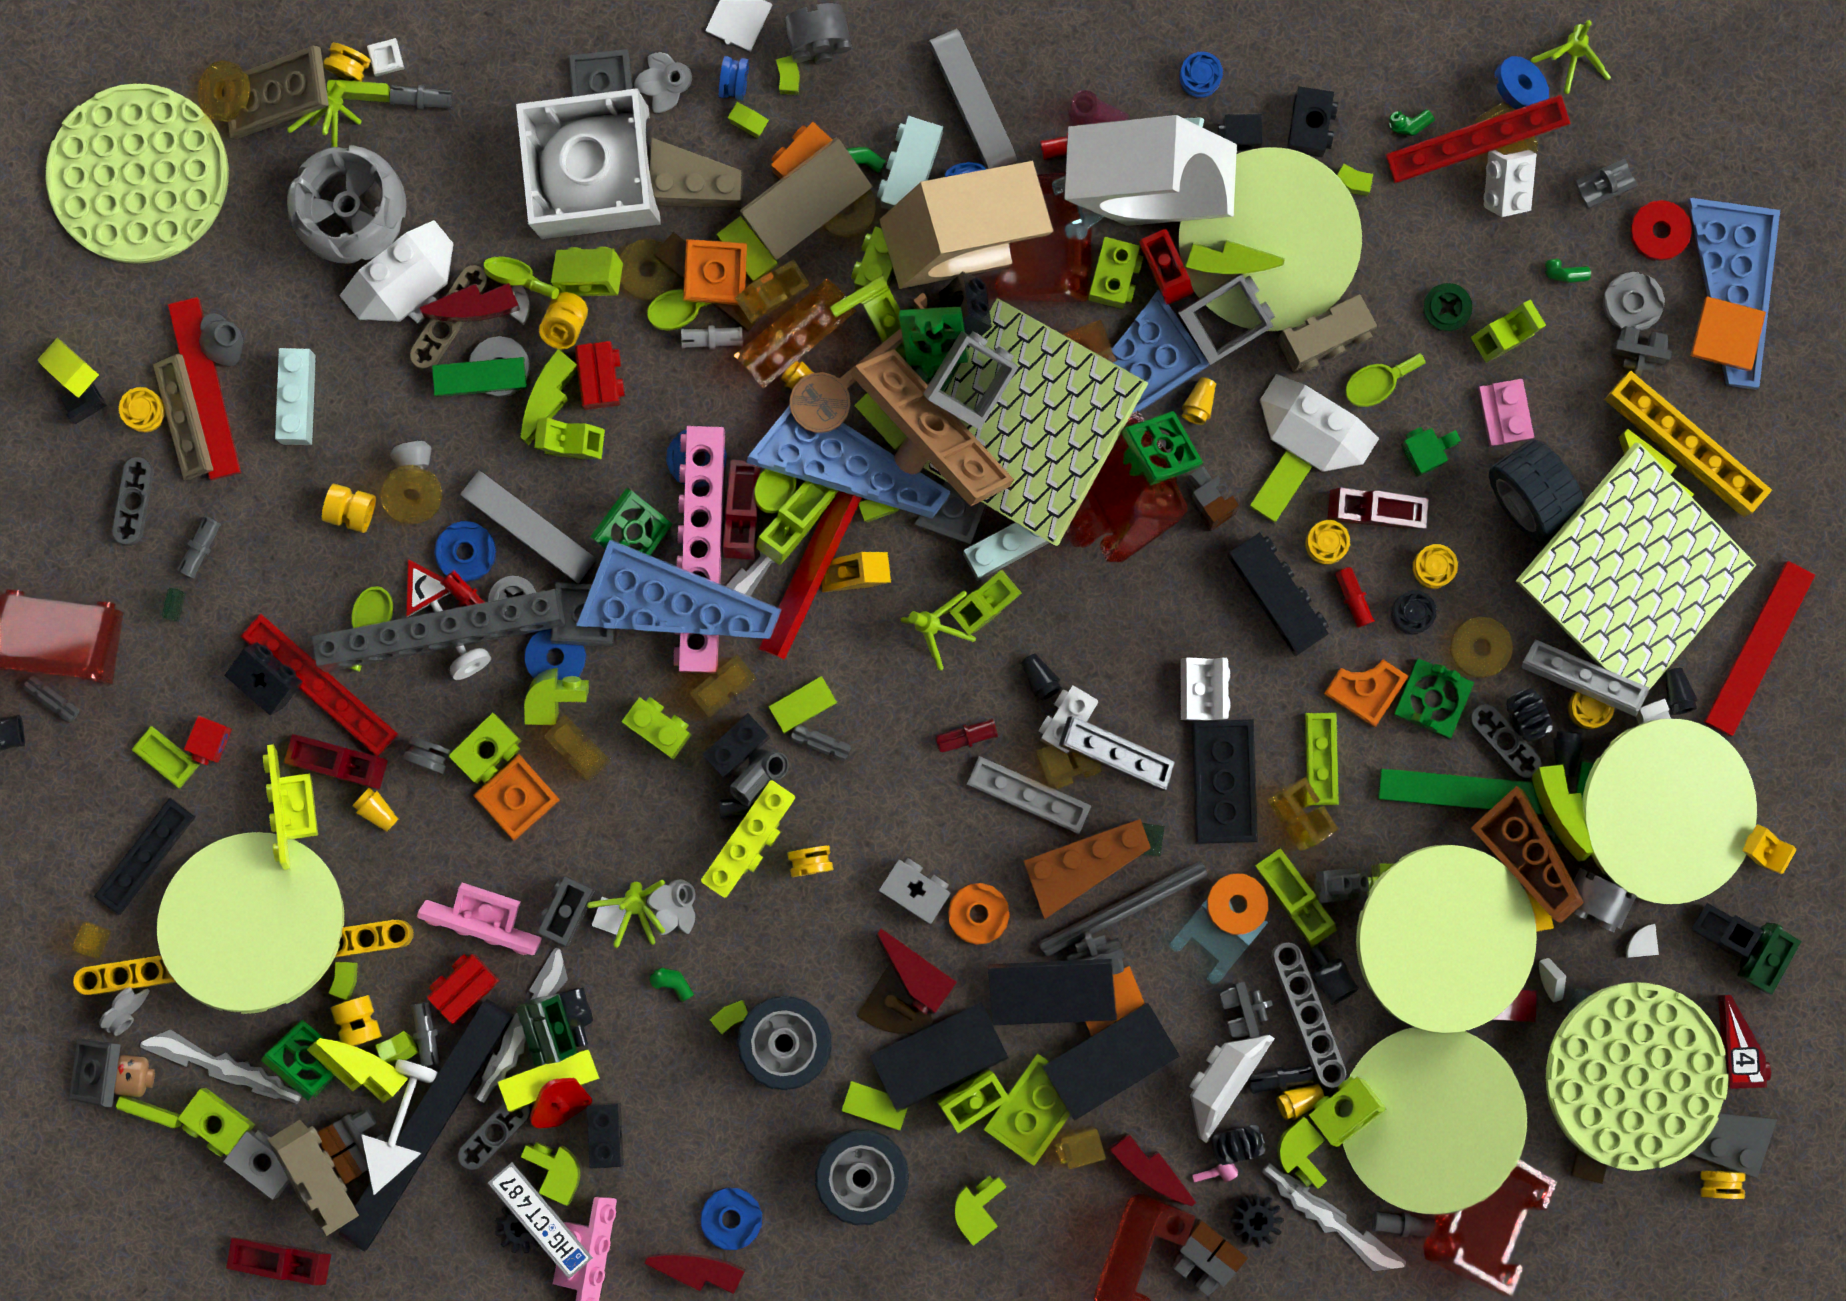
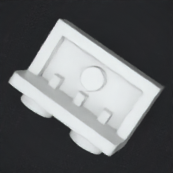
(1509, 182)
(1204, 689)
(1070, 703)

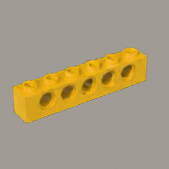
(1688, 444)

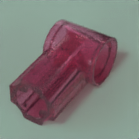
(1100, 111)

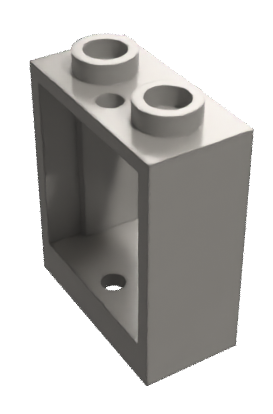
(1199, 333)
(993, 393)

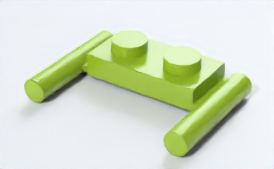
(880, 308)

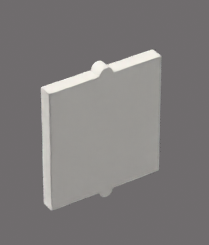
(739, 21)

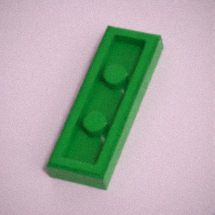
(479, 377)

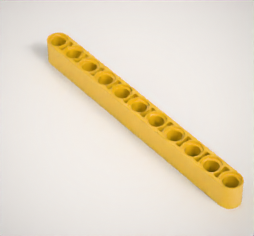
(137, 968)

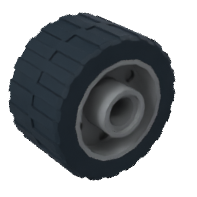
(1536, 490)
(759, 1042)
(865, 1202)

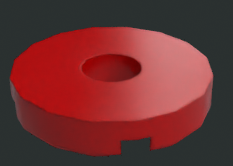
(1673, 218)

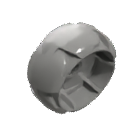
(361, 169)

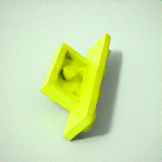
(293, 806)
(749, 839)

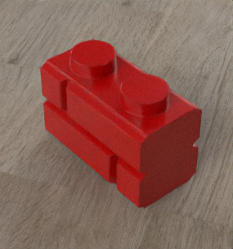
(1166, 266)
(598, 375)
(462, 987)

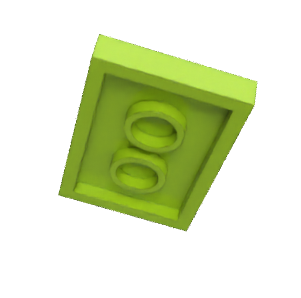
(1031, 1114)

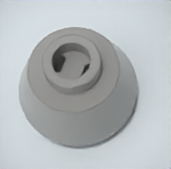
(411, 453)

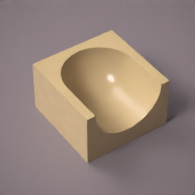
(964, 223)

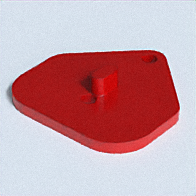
(559, 1102)

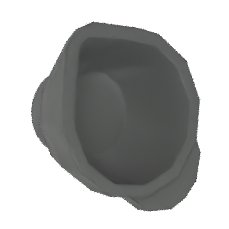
(221, 340)

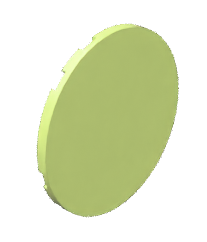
(137, 173)
(1291, 210)
(1669, 810)
(245, 928)
(1446, 938)
(1636, 1076)
(1447, 1124)

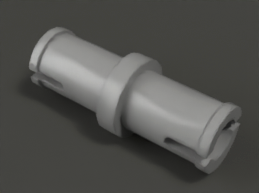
(711, 337)

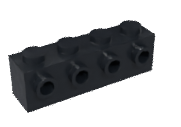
(1278, 594)

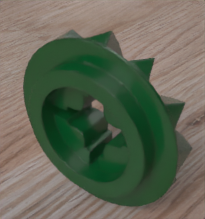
(1448, 293)

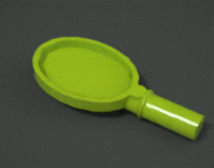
(517, 273)
(671, 312)
(1377, 381)
(773, 490)
(371, 608)

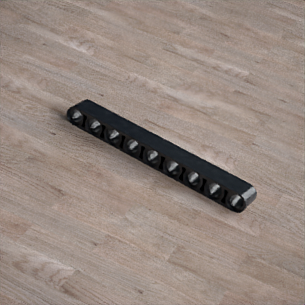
(430, 1119)

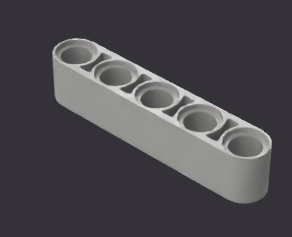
(972, 100)
(528, 527)
(1319, 1025)

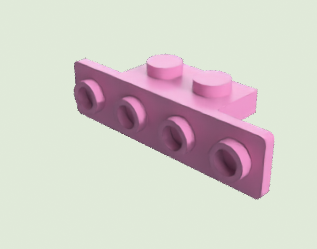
(482, 916)
(596, 1241)

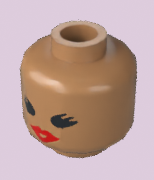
(133, 1076)

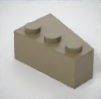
(692, 179)
(1327, 334)
(312, 1177)

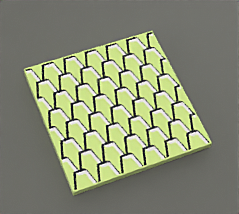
(1050, 420)
(1636, 570)

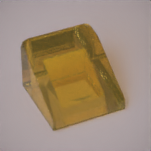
(91, 939)

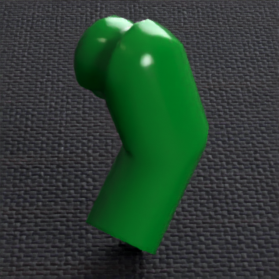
(1410, 126)
(868, 157)
(1568, 275)
(671, 979)

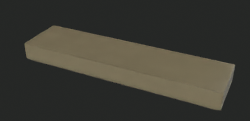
(183, 417)

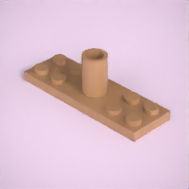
(930, 430)

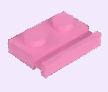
(1506, 412)

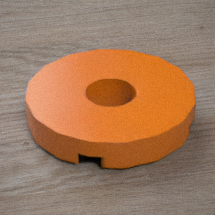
(1253, 895)
(960, 913)

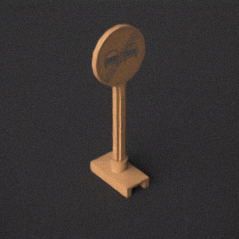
(823, 401)

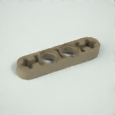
(454, 327)

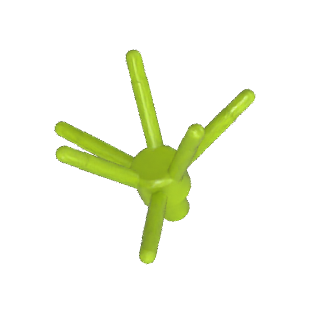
(1577, 47)
(335, 104)
(929, 625)
(634, 903)

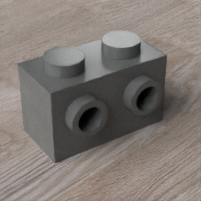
(566, 910)

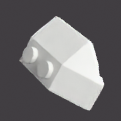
(401, 275)
(1314, 426)
(1223, 1080)

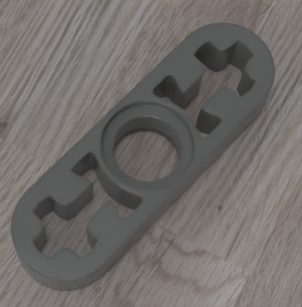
(122, 522)
(1496, 718)
(472, 1144)

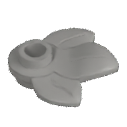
(659, 83)
(674, 906)
(119, 1016)

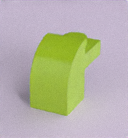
(1508, 331)
(569, 439)
(985, 603)
(547, 691)
(1294, 1147)
(562, 1174)
(971, 1214)

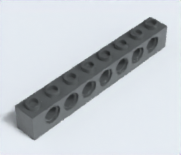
(438, 630)

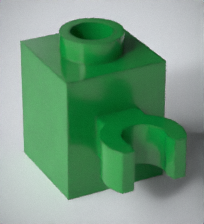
(1426, 451)

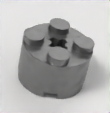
(818, 33)
(1602, 900)

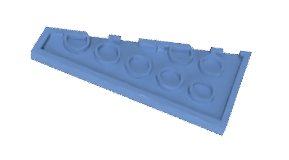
(1737, 264)
(1158, 351)
(847, 464)
(657, 596)

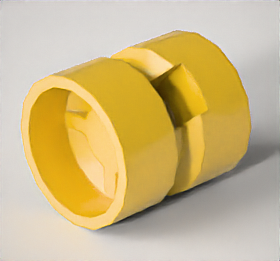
(563, 320)
(348, 508)
(353, 1011)

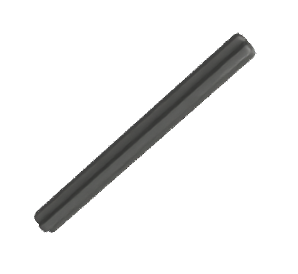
(1123, 908)

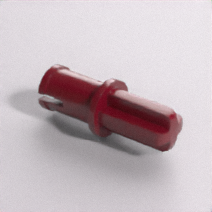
(966, 736)

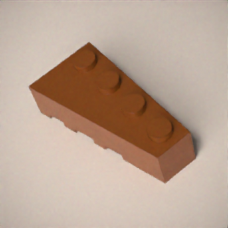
(1526, 850)
(1077, 867)

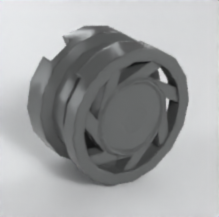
(421, 755)

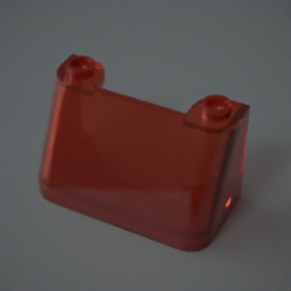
(1049, 265)
(1133, 506)
(59, 637)

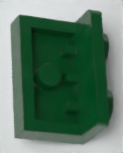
(1769, 958)

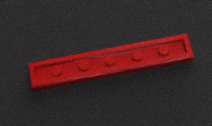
(1478, 139)
(206, 388)
(810, 573)
(1759, 648)
(323, 687)

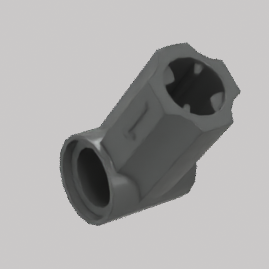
(762, 768)

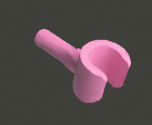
(1227, 1172)

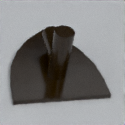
(891, 1008)

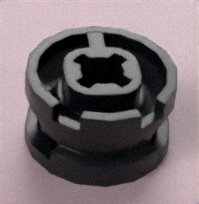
(1413, 612)

